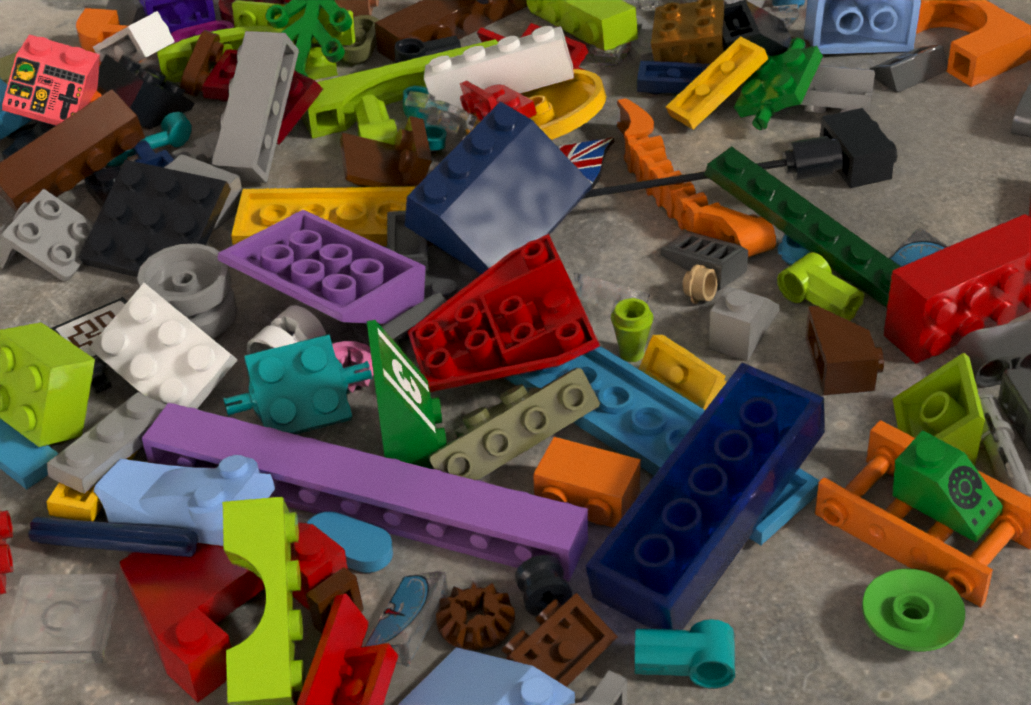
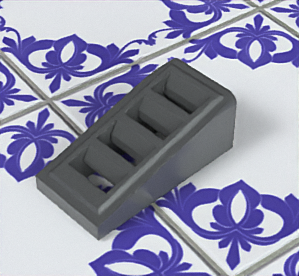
(724, 257)
(1016, 401)

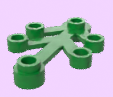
(310, 26)

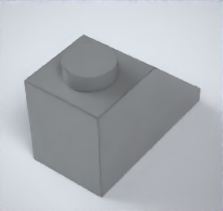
(740, 322)

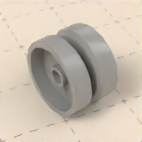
(193, 284)

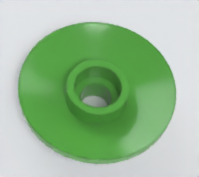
(913, 610)

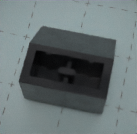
(756, 26)
(142, 90)

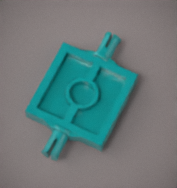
(298, 386)

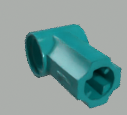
(701, 653)

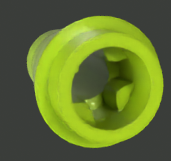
(631, 326)

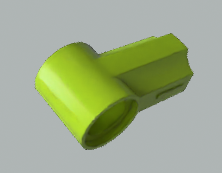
(374, 120)
(813, 280)

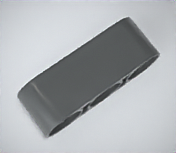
(997, 350)

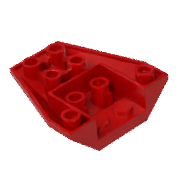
(505, 322)

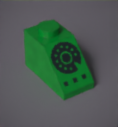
(945, 486)

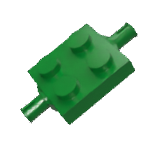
(778, 83)

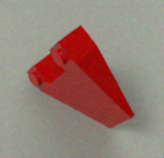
(190, 595)

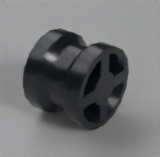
(542, 583)

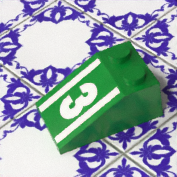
(403, 403)

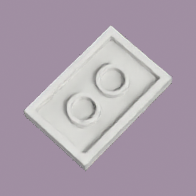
(162, 351)

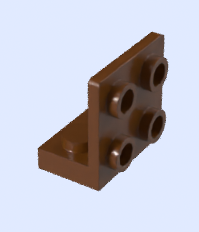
(385, 164)

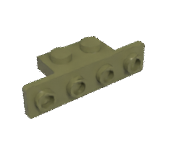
(514, 425)

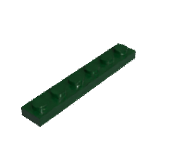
(803, 222)

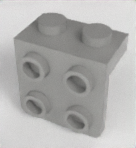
(47, 235)

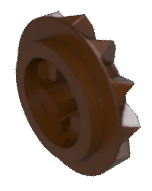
(482, 630)

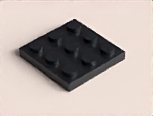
(150, 212)

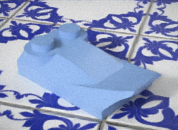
(180, 495)

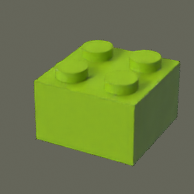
(43, 384)

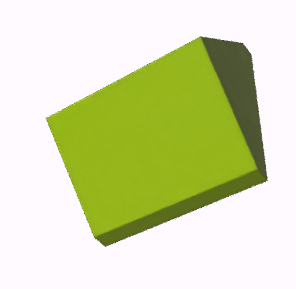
(945, 407)

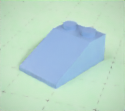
(861, 25)
(487, 680)

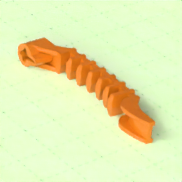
(649, 161)

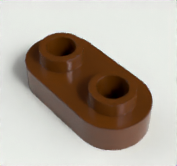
(207, 50)

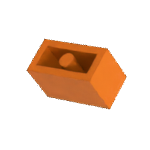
(588, 479)

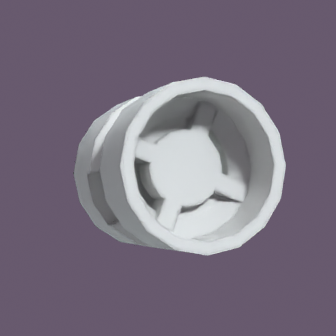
(289, 327)

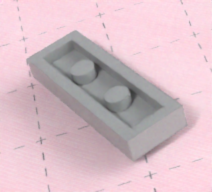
(100, 448)

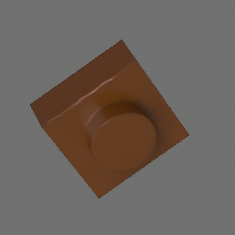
(323, 595)

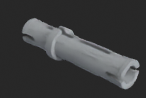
(1006, 436)

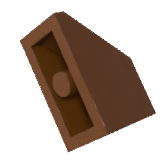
(842, 353)

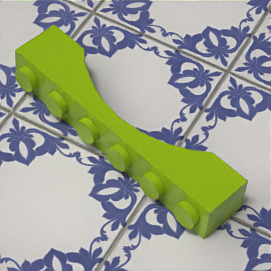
(335, 105)

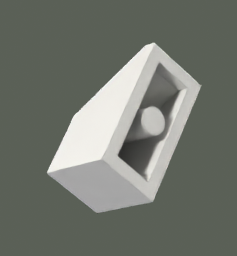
(137, 39)

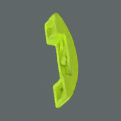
(176, 56)

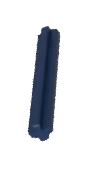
(113, 536)

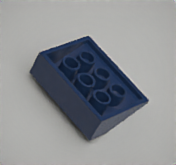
(495, 191)

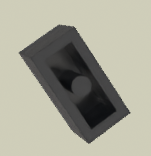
(864, 147)

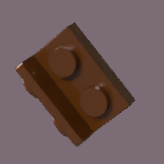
(565, 641)

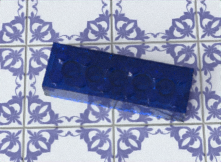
(706, 499)

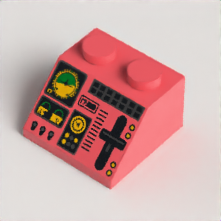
(50, 80)

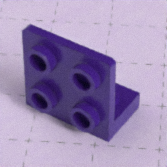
(181, 13)

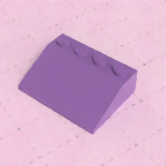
(330, 269)

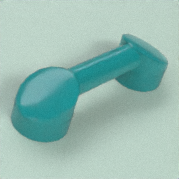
(175, 131)
(435, 134)

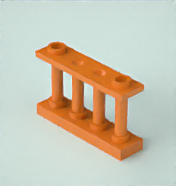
(905, 542)

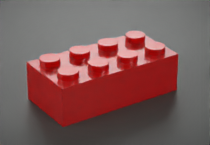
(960, 290)

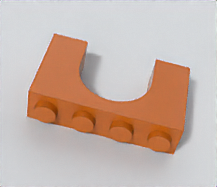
(994, 43)

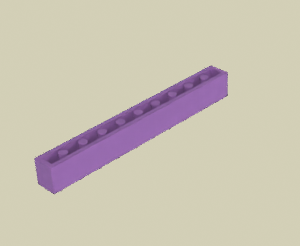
(379, 490)

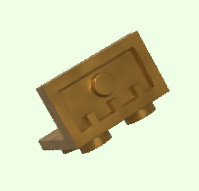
(688, 32)

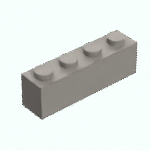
(255, 105)

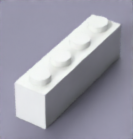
(513, 62)

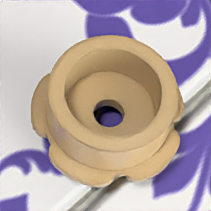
(700, 283)

